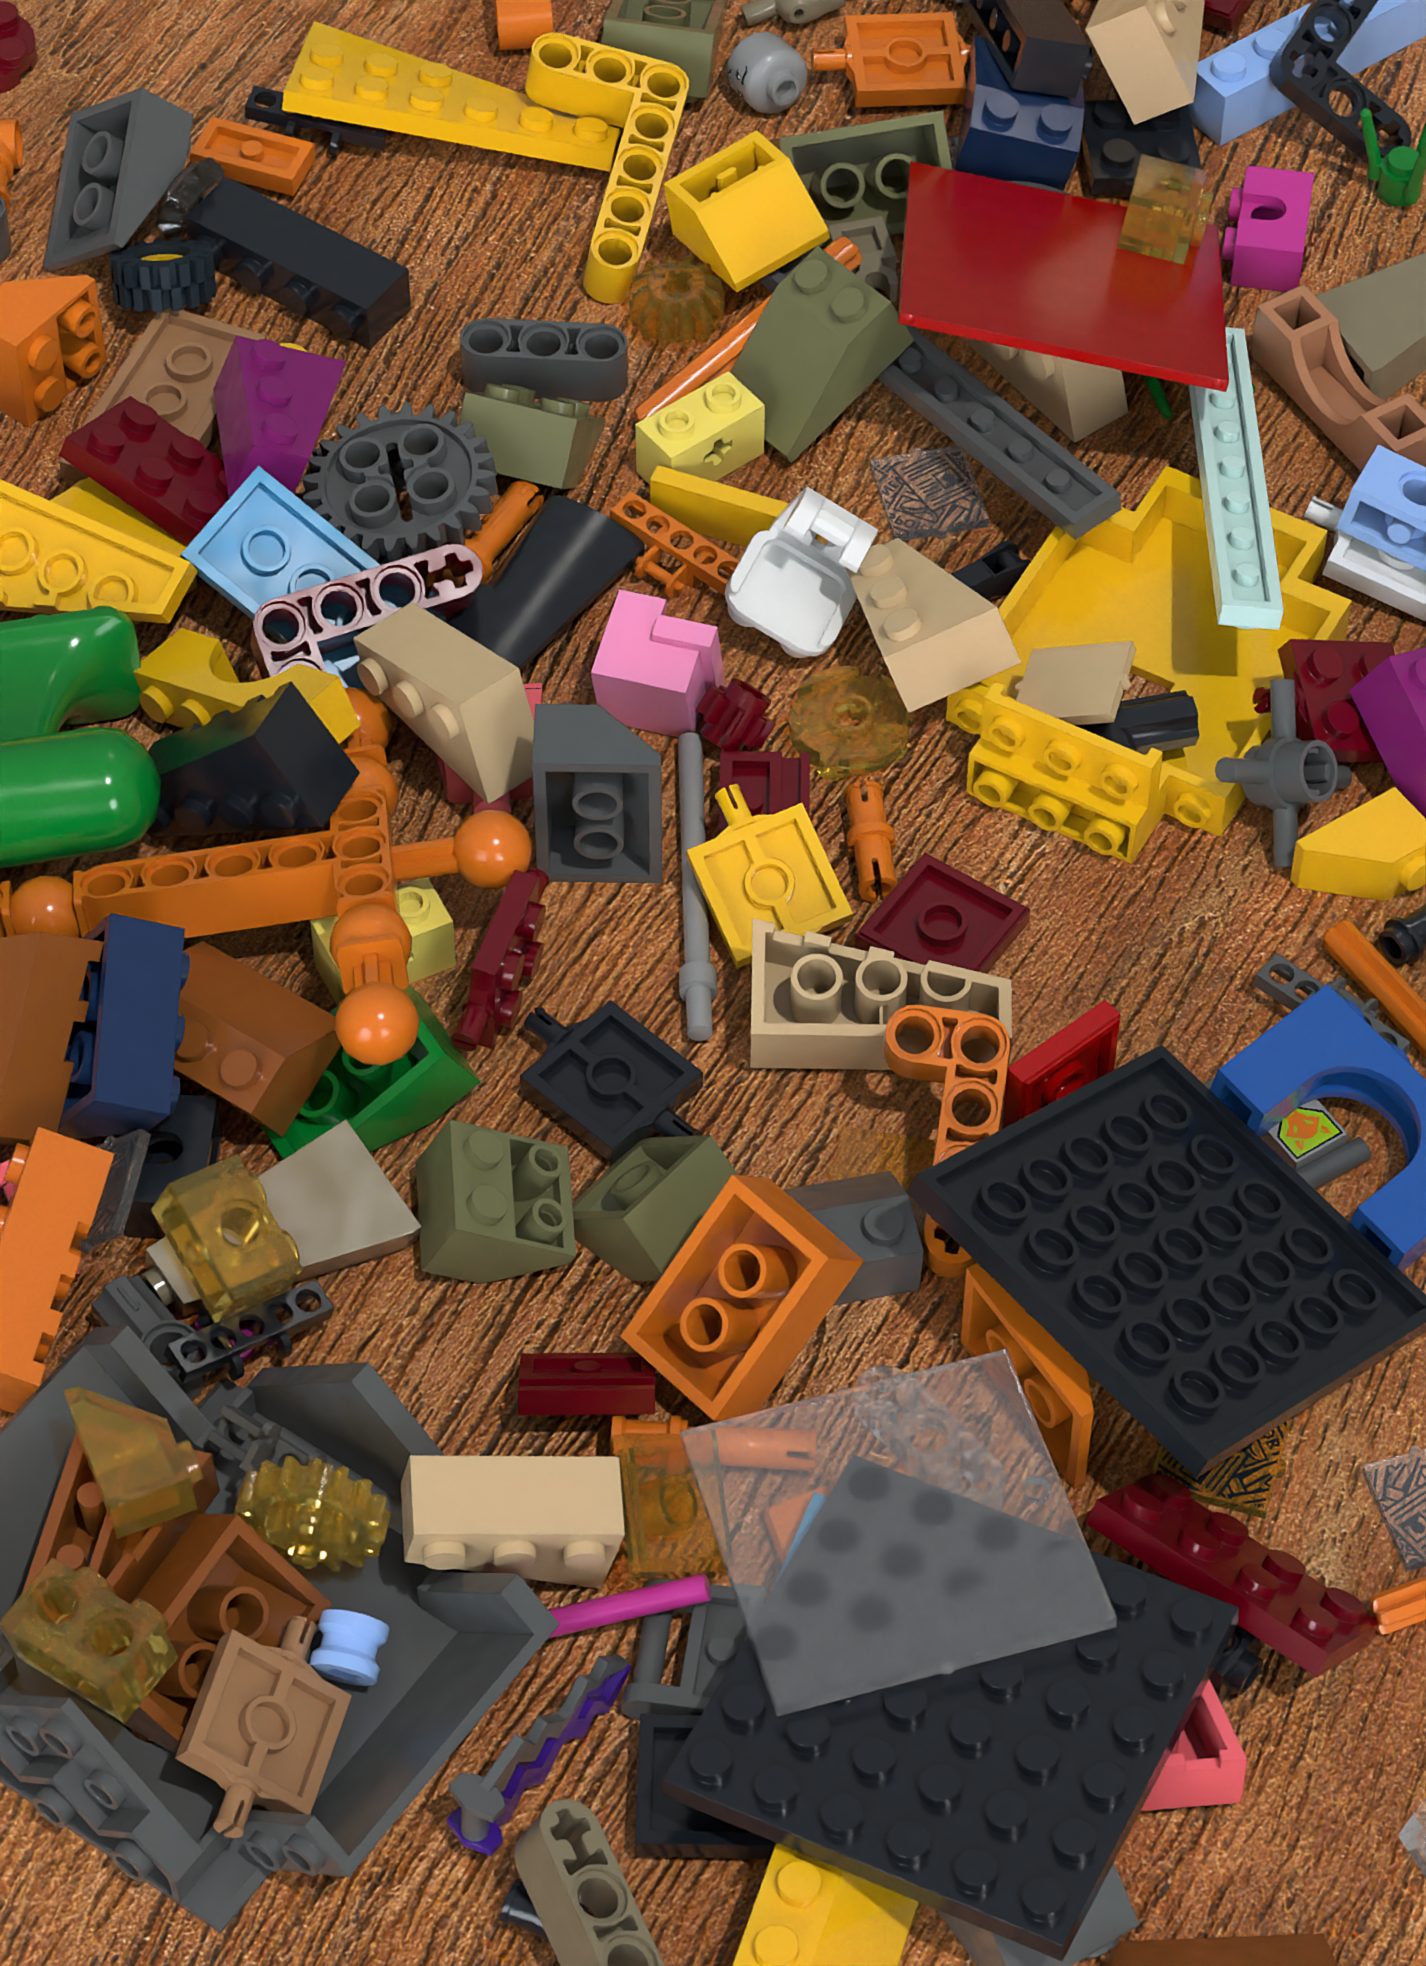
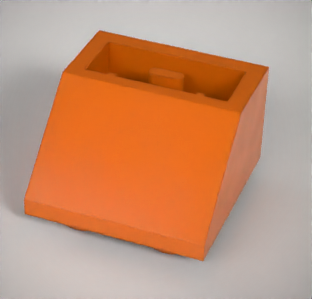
(47, 343)

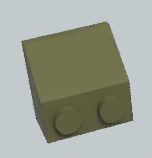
(650, 1203)

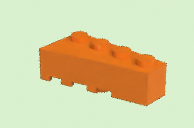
(40, 1240)

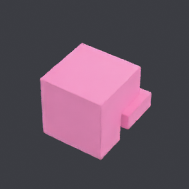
(655, 666)

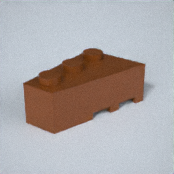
(37, 1012)

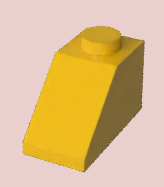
(1365, 852)

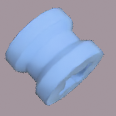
(349, 1647)

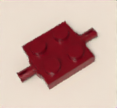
(1324, 705)
(503, 961)

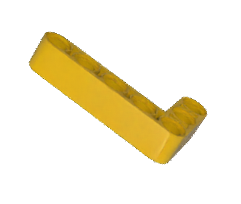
(629, 93)

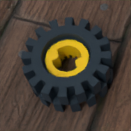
(163, 275)

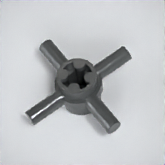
(1285, 772)

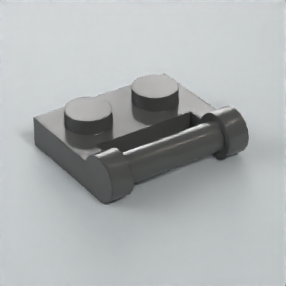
(712, 1645)

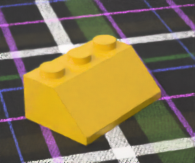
(823, 1917)

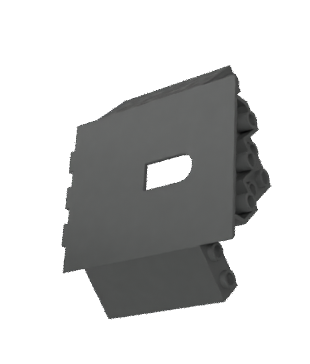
(445, 1662)

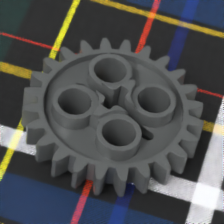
(444, 472)

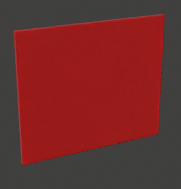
(1049, 279)

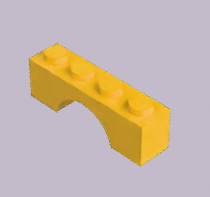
(193, 680)

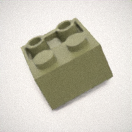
(531, 438)
(493, 1204)

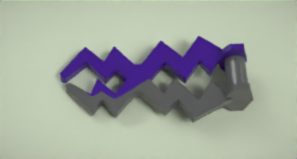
(529, 1759)

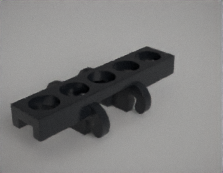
(294, 122)
(260, 1319)

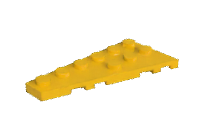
(395, 91)
(72, 563)

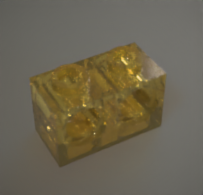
(81, 1648)

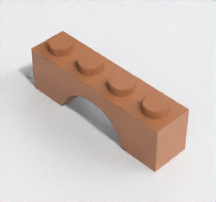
(1304, 353)

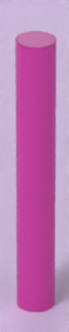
(631, 1604)

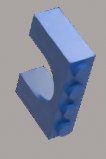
(1334, 1052)

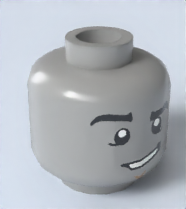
(764, 69)

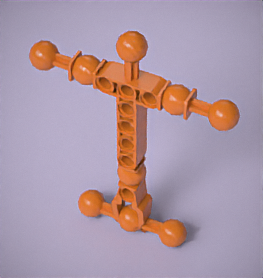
(296, 879)

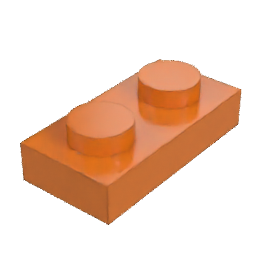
(255, 155)

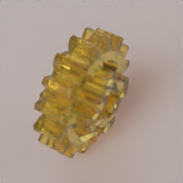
(314, 1513)

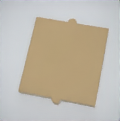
(1078, 681)

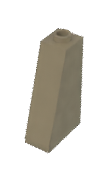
(1384, 324)
(328, 1201)

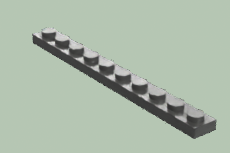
(993, 432)

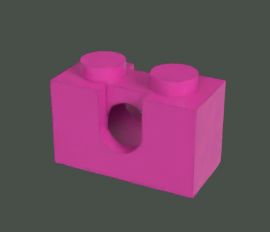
(1270, 229)

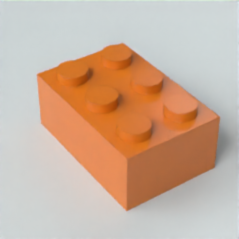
(741, 1298)

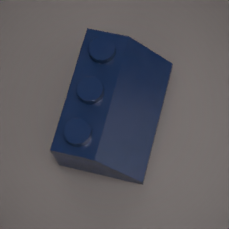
(129, 1032)

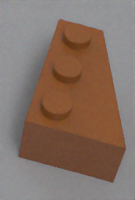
(82, 1533)

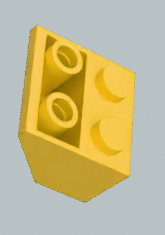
(744, 211)

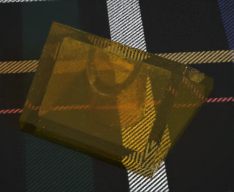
(662, 1511)

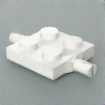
(1369, 568)

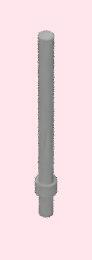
(697, 975)

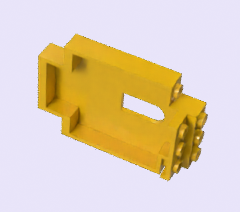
(1151, 584)

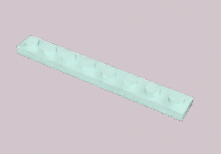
(1236, 497)

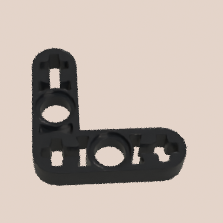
(1324, 75)

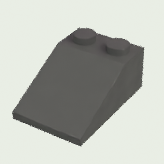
(114, 173)

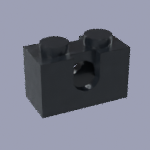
(177, 1148)

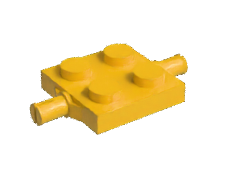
(766, 872)

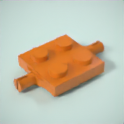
(900, 59)

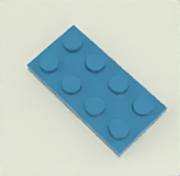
(275, 545)

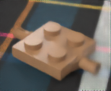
(263, 1726)

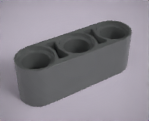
(547, 357)

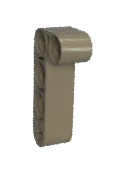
(568, 1863)

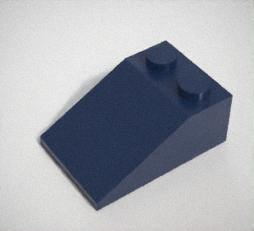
(1016, 131)

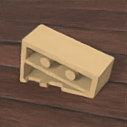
(1067, 391)
(452, 696)
(514, 1515)

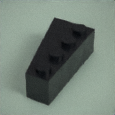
(251, 770)

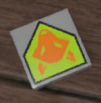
(1305, 1135)

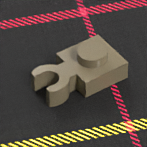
(876, 250)

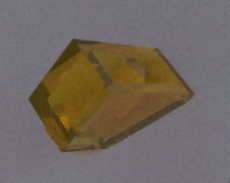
(133, 1461)

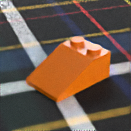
(1047, 1372)

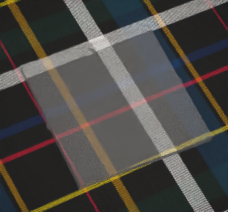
(895, 1531)

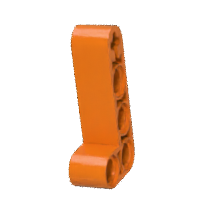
(962, 1083)

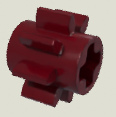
(735, 716)

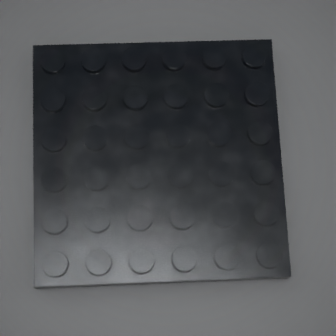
(1174, 1257)
(979, 1784)

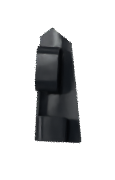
(547, 579)

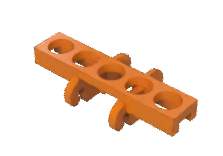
(692, 569)

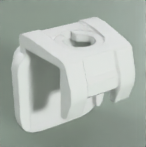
(795, 583)

